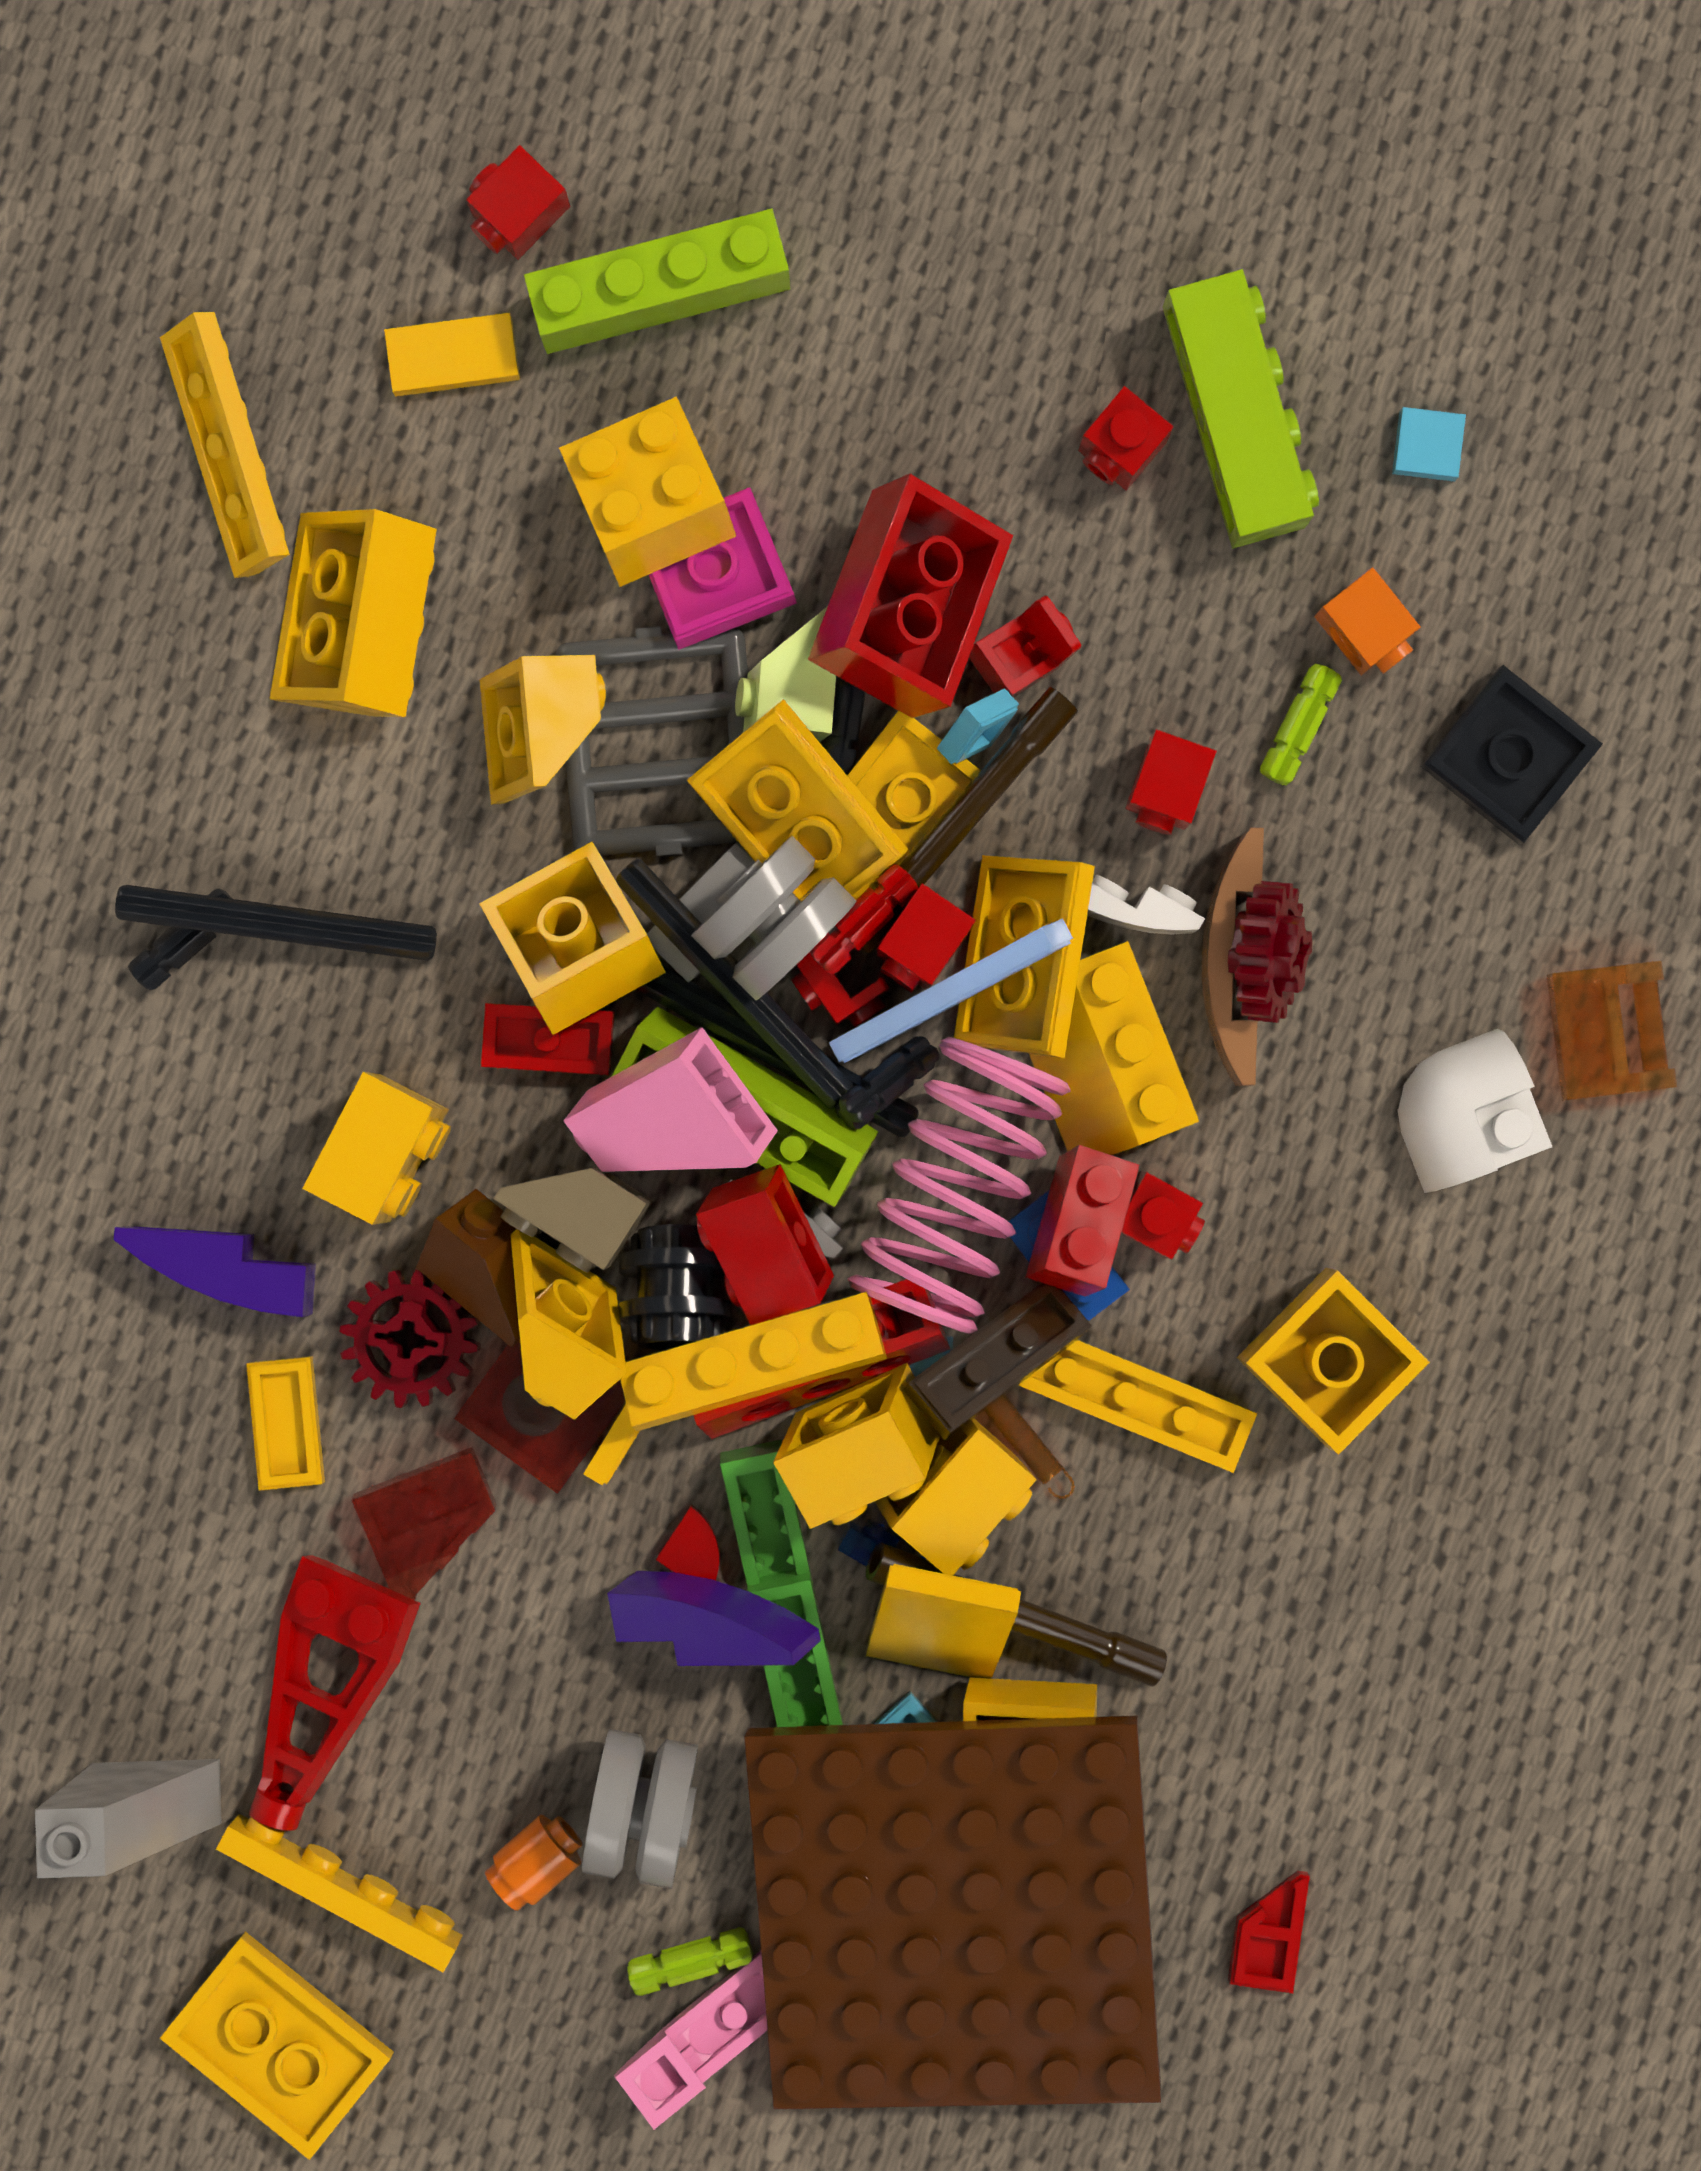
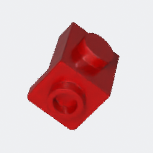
(1025, 648)
(823, 988)

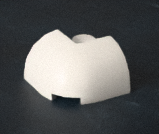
(1470, 1112)

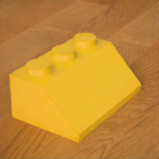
(354, 612)
(1116, 1062)

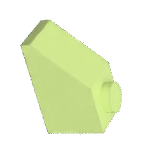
(790, 677)

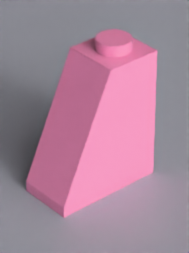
(672, 1113)

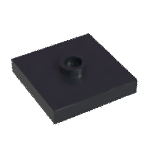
(1511, 755)

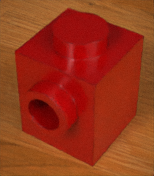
(515, 203)
(1124, 439)
(1169, 782)
(1162, 1216)

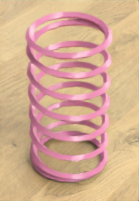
(949, 1303)

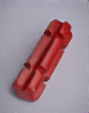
(865, 918)

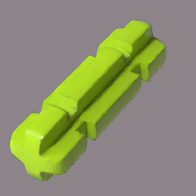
(1300, 724)
(689, 1961)

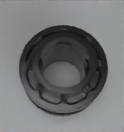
(673, 1288)

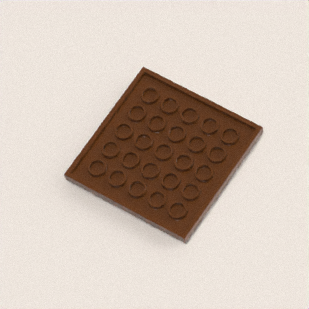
(954, 1913)

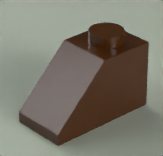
(473, 1262)

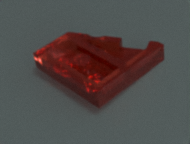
(424, 1518)

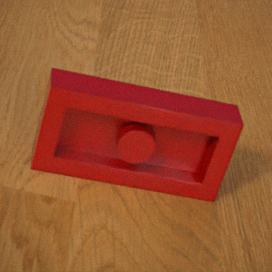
(522, 1041)

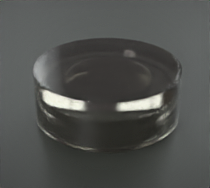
(527, 1414)

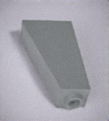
(124, 1814)

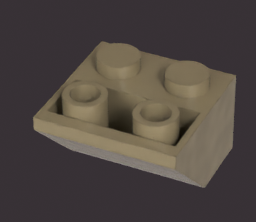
(581, 1209)

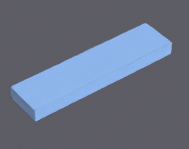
(952, 991)

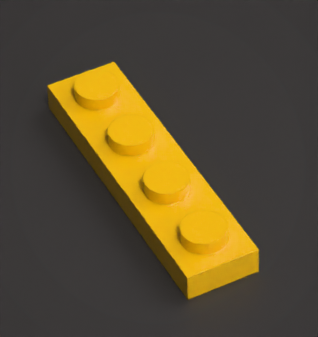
(224, 444)
(752, 1361)
(1146, 1403)
(363, 1902)

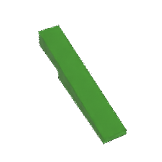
(780, 1572)

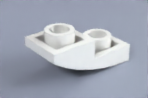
(1155, 912)

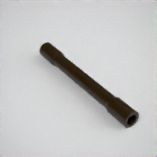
(1027, 741)
(1108, 1649)

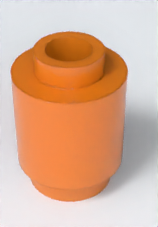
(534, 1861)

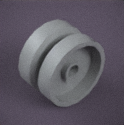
(773, 917)
(640, 1809)

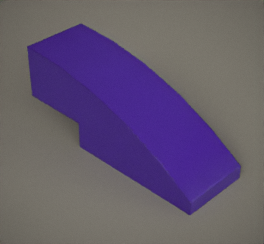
(223, 1268)
(708, 1621)

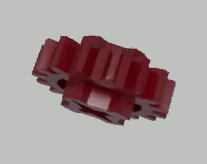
(1270, 951)
(406, 1367)

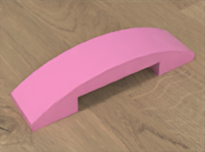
(696, 2044)

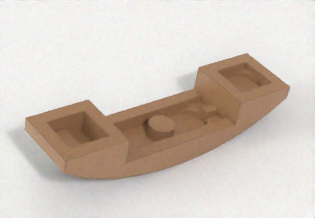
(1232, 1038)

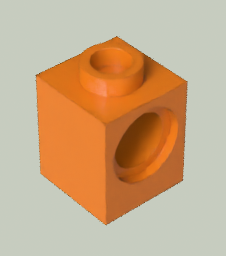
(1369, 624)

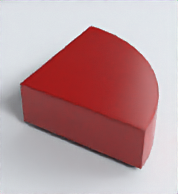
(692, 1547)

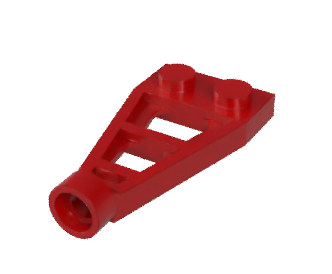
(355, 1614)

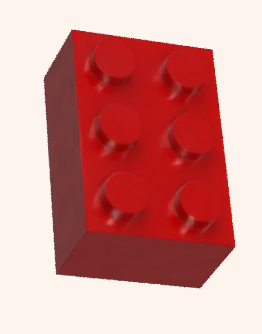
(911, 597)

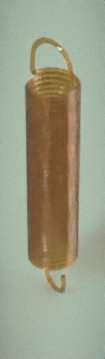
(1026, 1442)

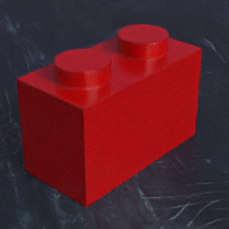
(923, 940)
(1082, 1221)
(764, 1245)

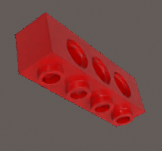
(904, 1338)

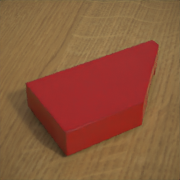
(1270, 1938)

